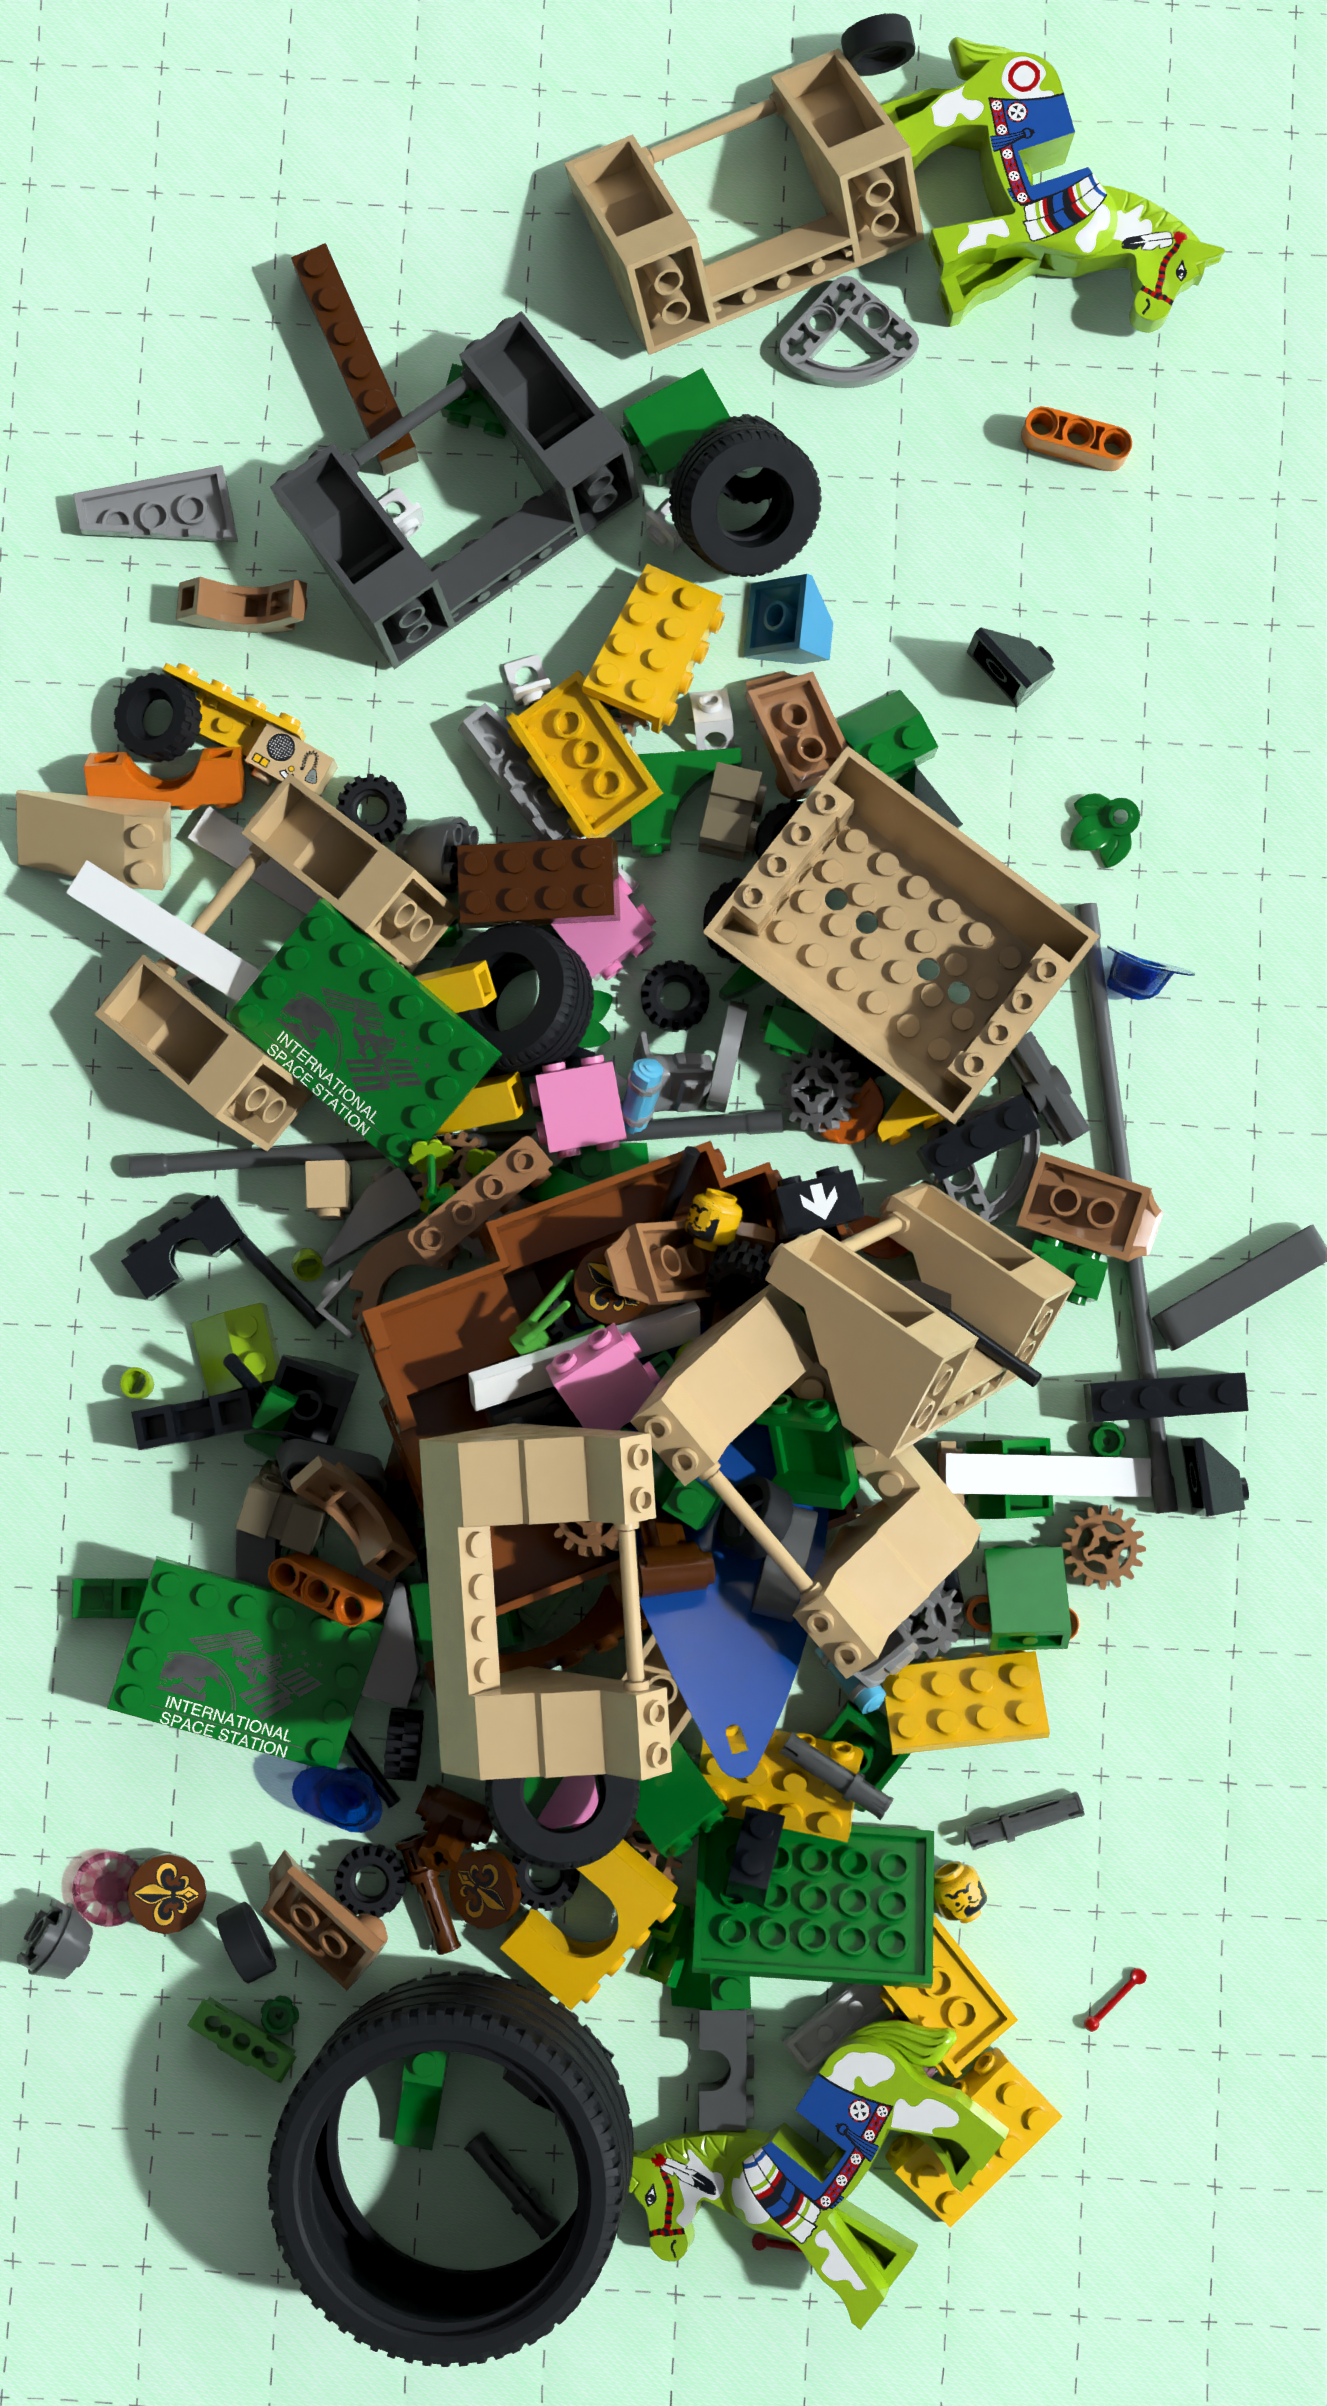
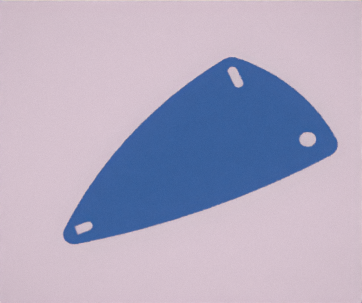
(719, 1653)

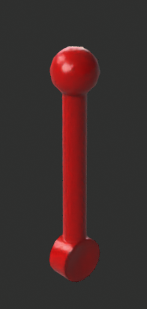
(1137, 1976)
(760, 2242)

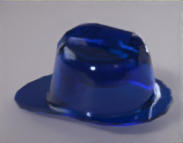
(1139, 977)
(339, 1797)

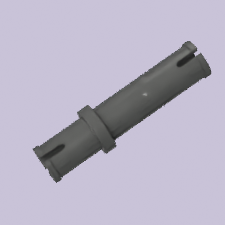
(838, 1777)
(1016, 1823)
(512, 2186)

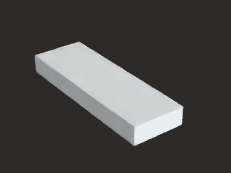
(825, 2029)

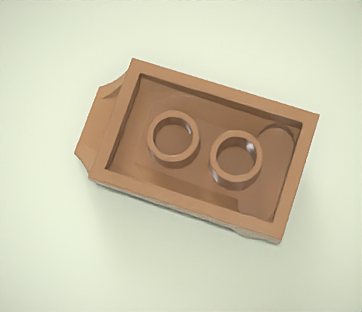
(795, 729)
(1090, 1209)
(659, 1264)
(321, 1924)

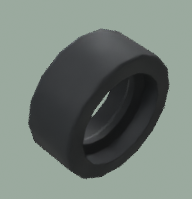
(878, 43)
(775, 1513)
(246, 1942)

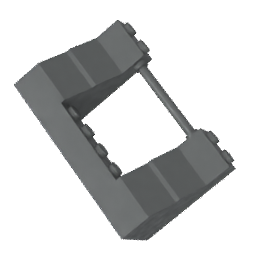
(557, 432)

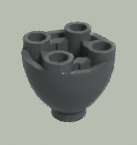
(433, 850)

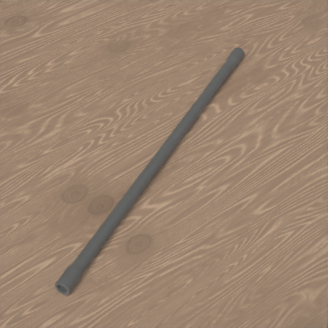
(1162, 1479)

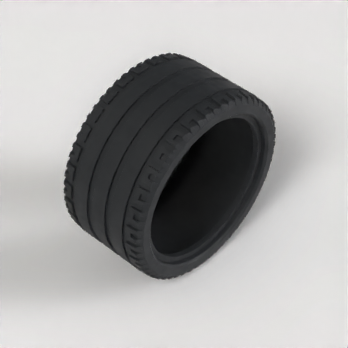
(369, 2283)

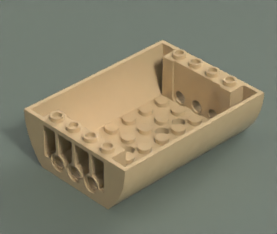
(932, 901)

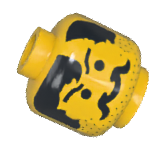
(713, 1219)
(959, 1892)

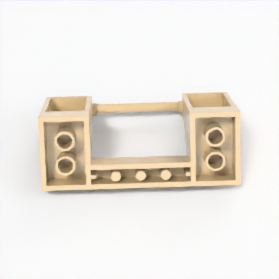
(655, 256)
(202, 1048)
(892, 1355)
(877, 1563)
(534, 1716)

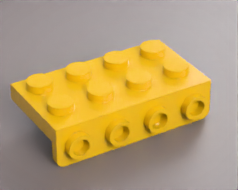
(655, 646)
(583, 759)
(965, 1702)
(785, 1787)
(957, 2001)
(1006, 2096)

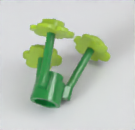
(434, 1155)

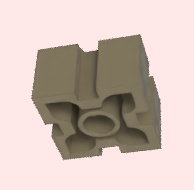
(729, 812)
(281, 1512)

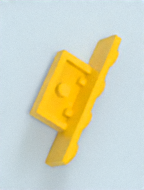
(227, 718)

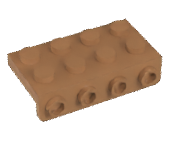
(479, 1199)

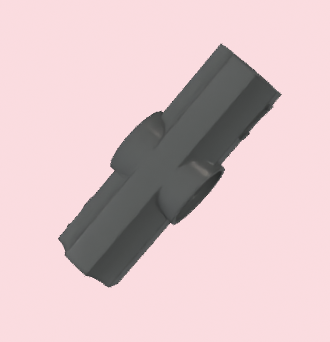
(1047, 1090)

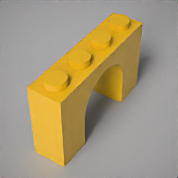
(495, 1097)
(574, 1967)

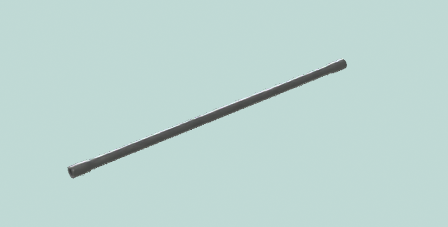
(162, 1164)

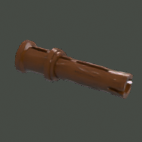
(430, 1894)

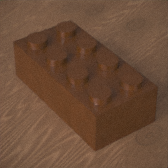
(538, 882)

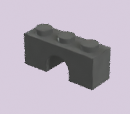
(724, 2102)

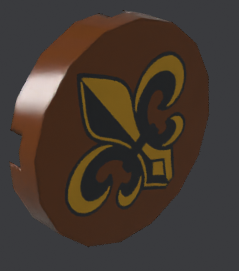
(596, 1293)
(484, 1888)
(166, 1893)

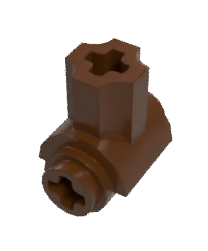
(668, 1561)
(451, 1826)

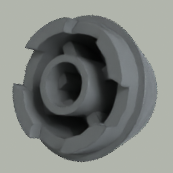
(56, 1941)

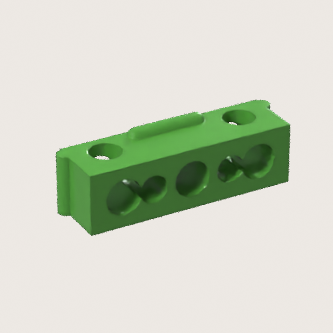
(243, 2053)

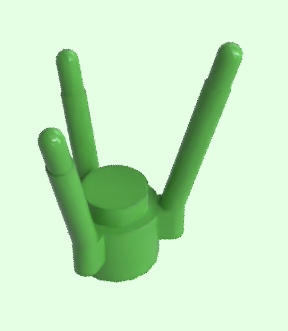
(532, 1334)

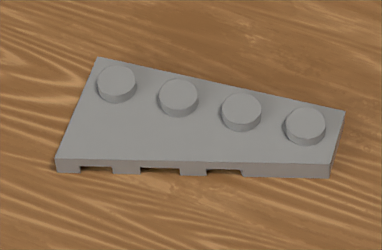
(167, 507)
(508, 765)

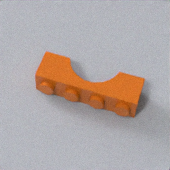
(214, 780)

